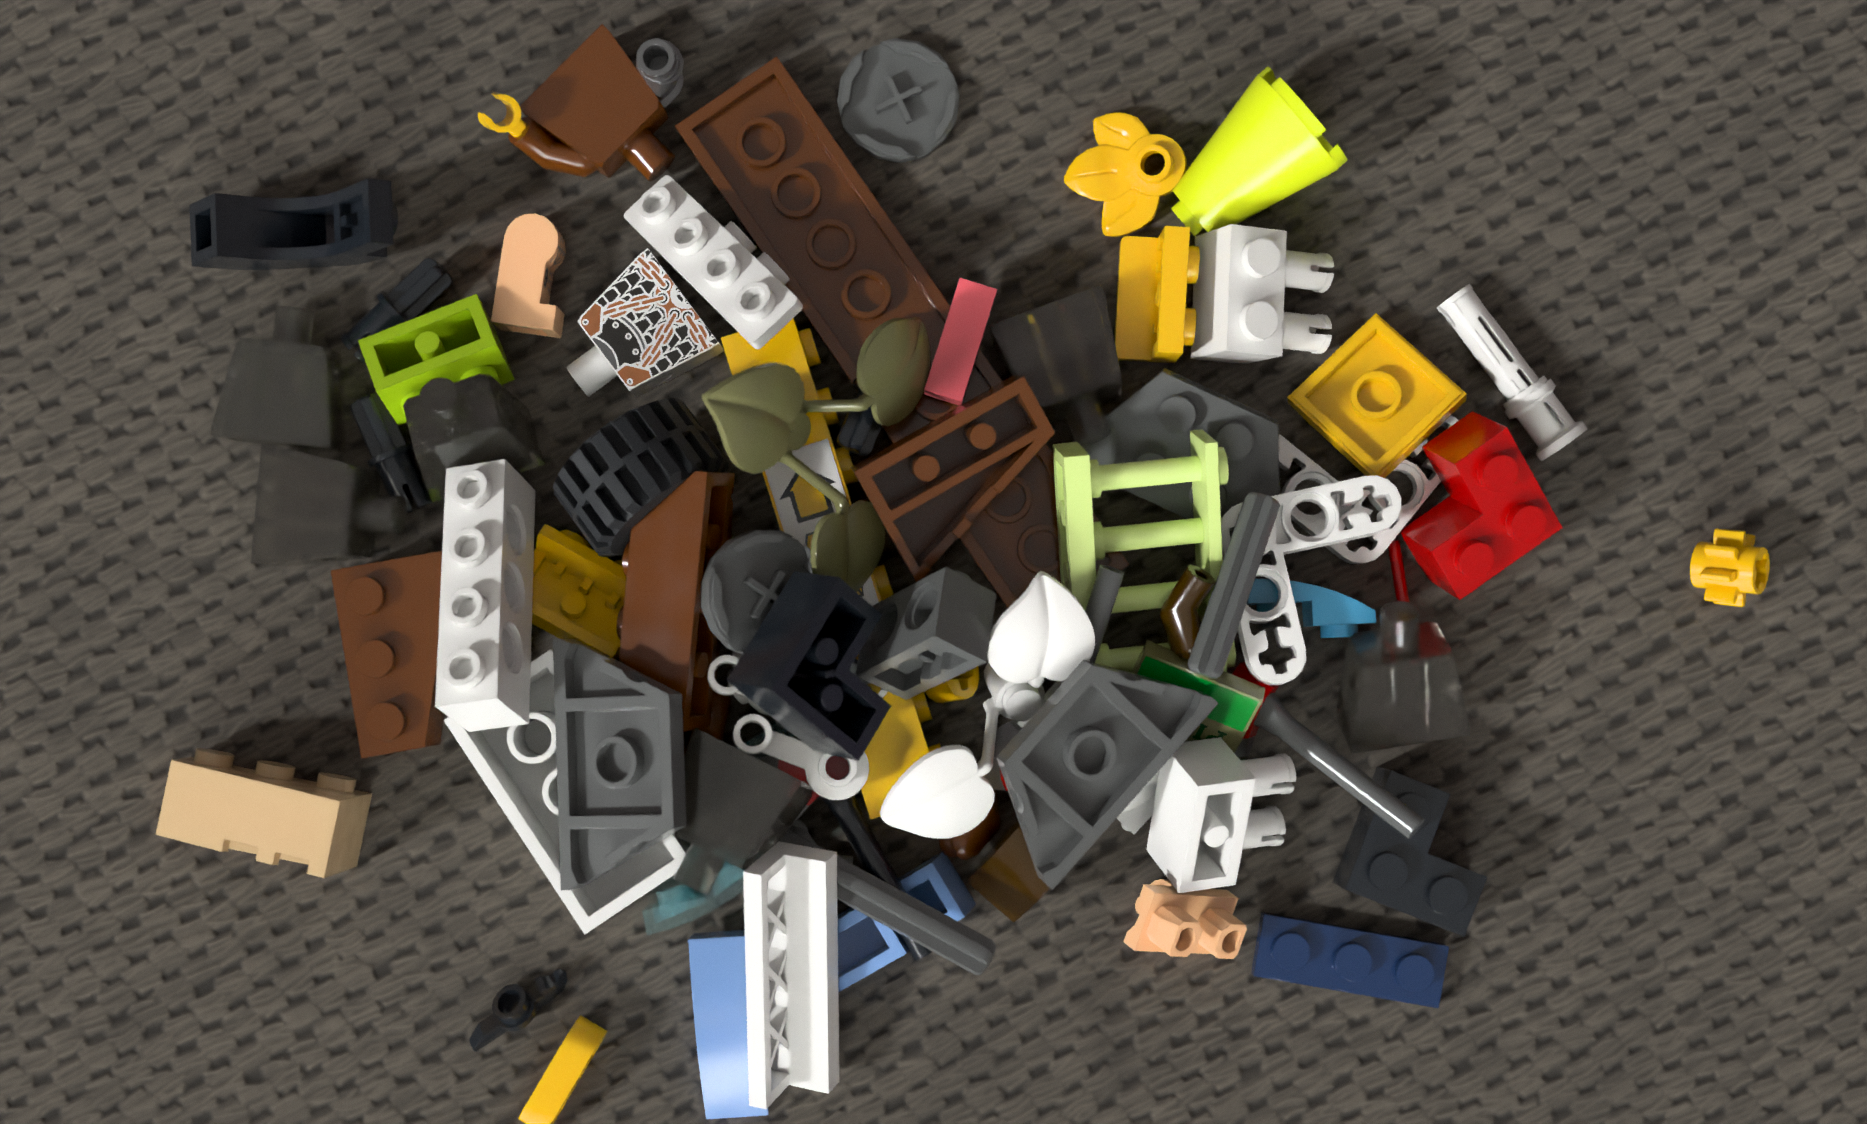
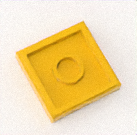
(1376, 398)

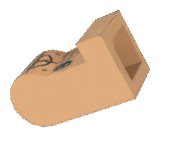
(525, 276)

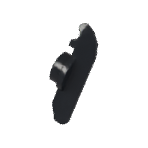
(516, 1007)

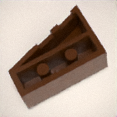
(951, 469)
(391, 650)

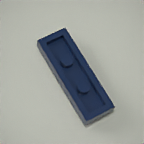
(1350, 960)

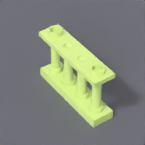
(1086, 541)

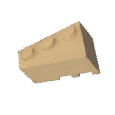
(265, 812)

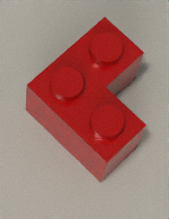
(1491, 508)

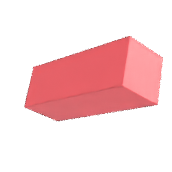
(960, 341)

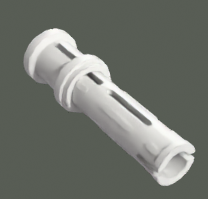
(1527, 396)

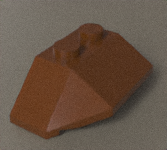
(662, 611)

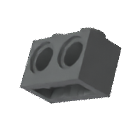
(928, 634)

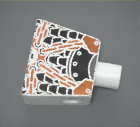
(641, 332)

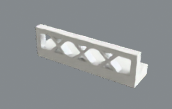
(791, 971)

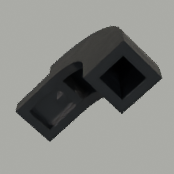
(294, 232)

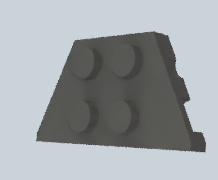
(1158, 426)
(1091, 757)
(614, 762)

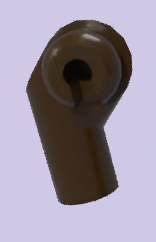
(1180, 610)

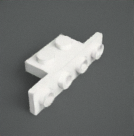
(716, 261)

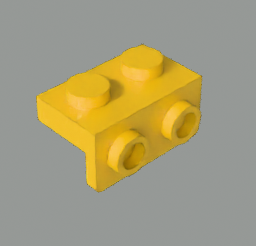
(1152, 296)
(576, 590)

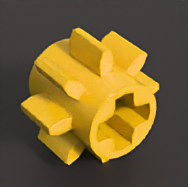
(1729, 567)

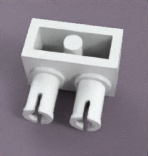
(1243, 296)
(1205, 812)

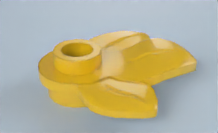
(1117, 172)

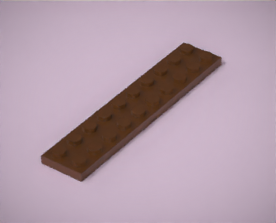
(854, 274)

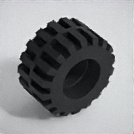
(632, 469)

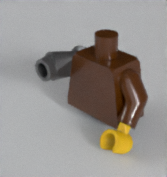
(598, 109)

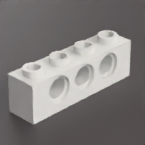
(486, 597)

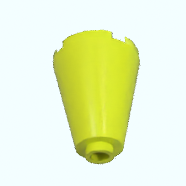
(1255, 158)

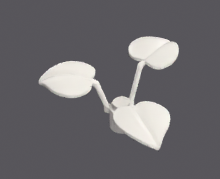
(1032, 640)

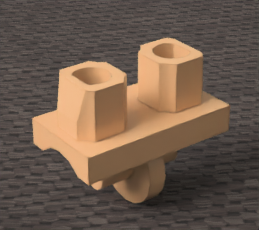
(1186, 922)

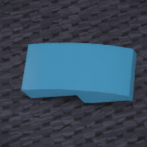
(1322, 607)

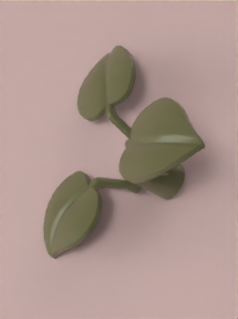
(766, 418)

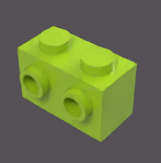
(440, 344)

